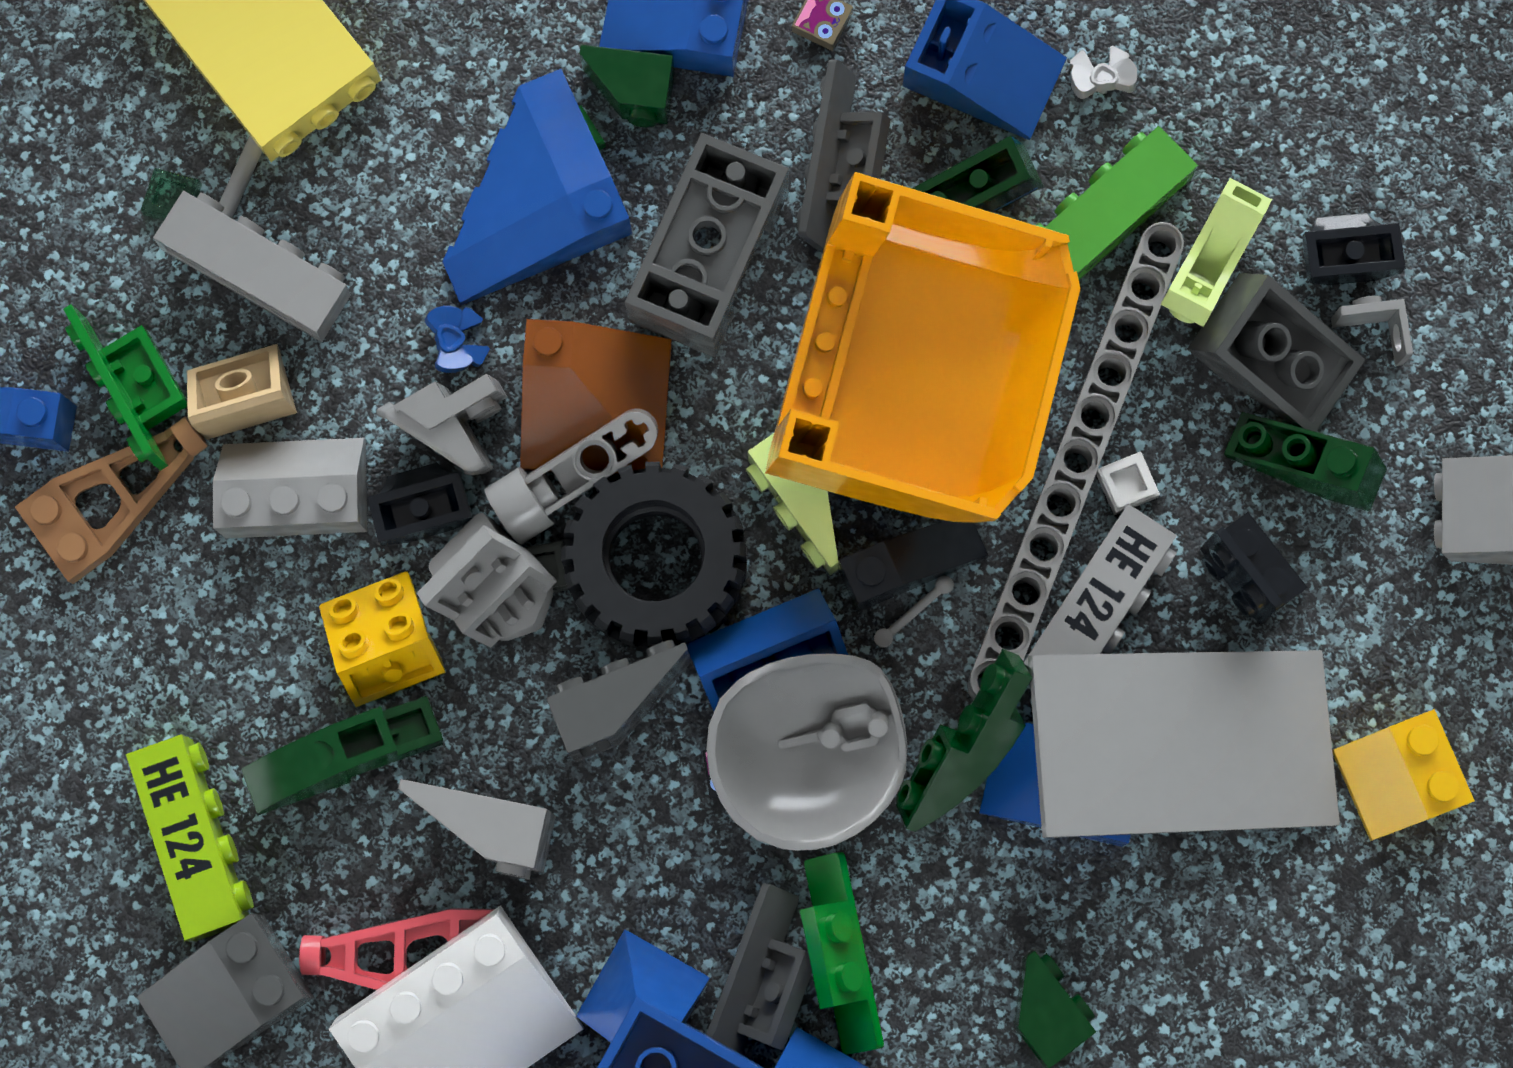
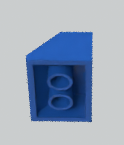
(781, 632)

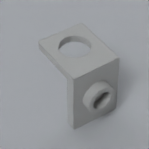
(1374, 310)

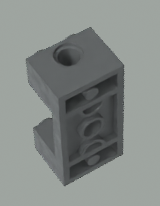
(691, 289)

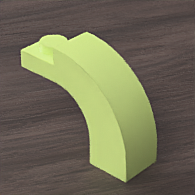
(1215, 253)

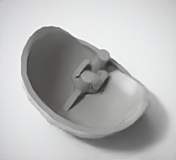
(808, 750)

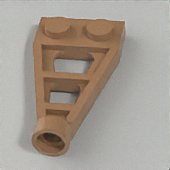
(63, 528)

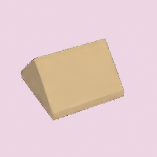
(238, 392)

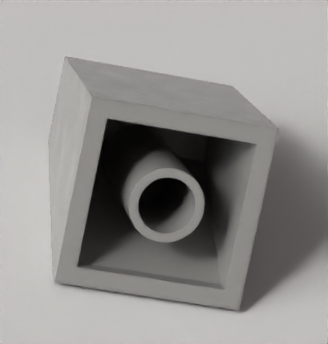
(1475, 509)

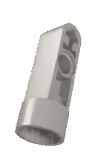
(527, 501)

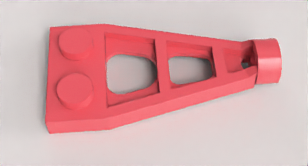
(401, 933)

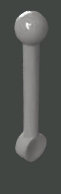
(884, 637)

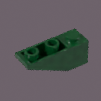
(1309, 460)

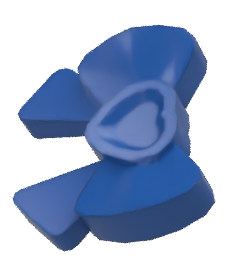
(448, 327)

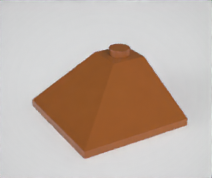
(583, 379)

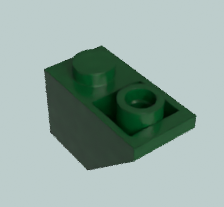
(1046, 1014)

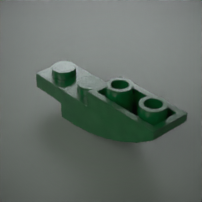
(340, 752)
(961, 759)

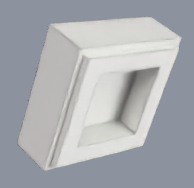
(1127, 483)

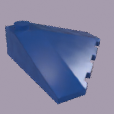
(540, 197)

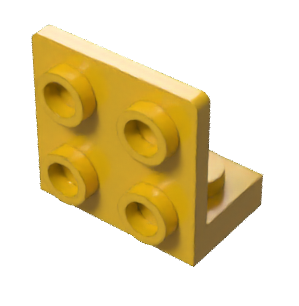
(380, 639)

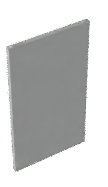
(1182, 742)

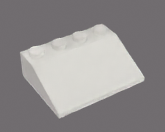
(462, 1006)

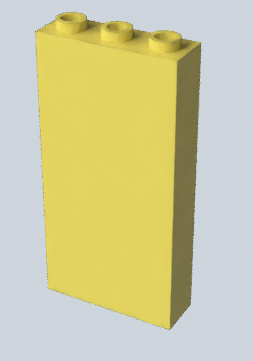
(272, 63)

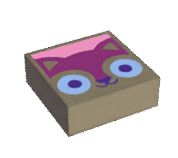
(822, 21)

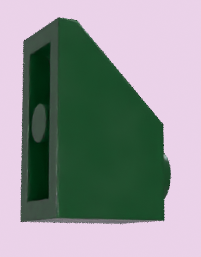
(632, 82)

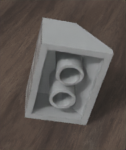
(291, 488)

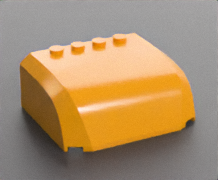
(926, 355)

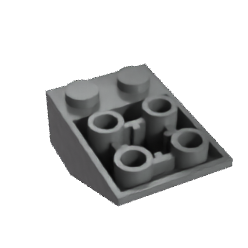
(609, 708)

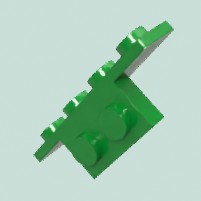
(137, 380)
(839, 954)

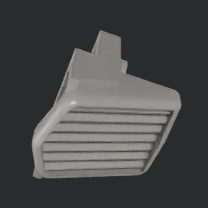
(442, 417)
(488, 584)

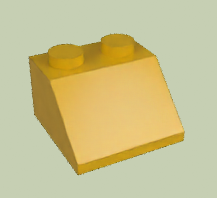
(1402, 775)

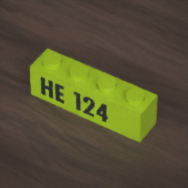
(189, 836)

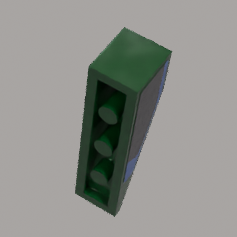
(988, 178)

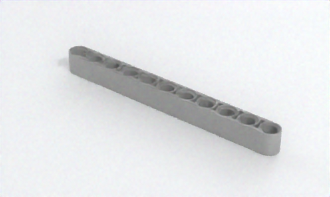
(1080, 439)

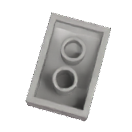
(498, 829)

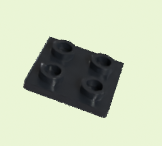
(1251, 568)

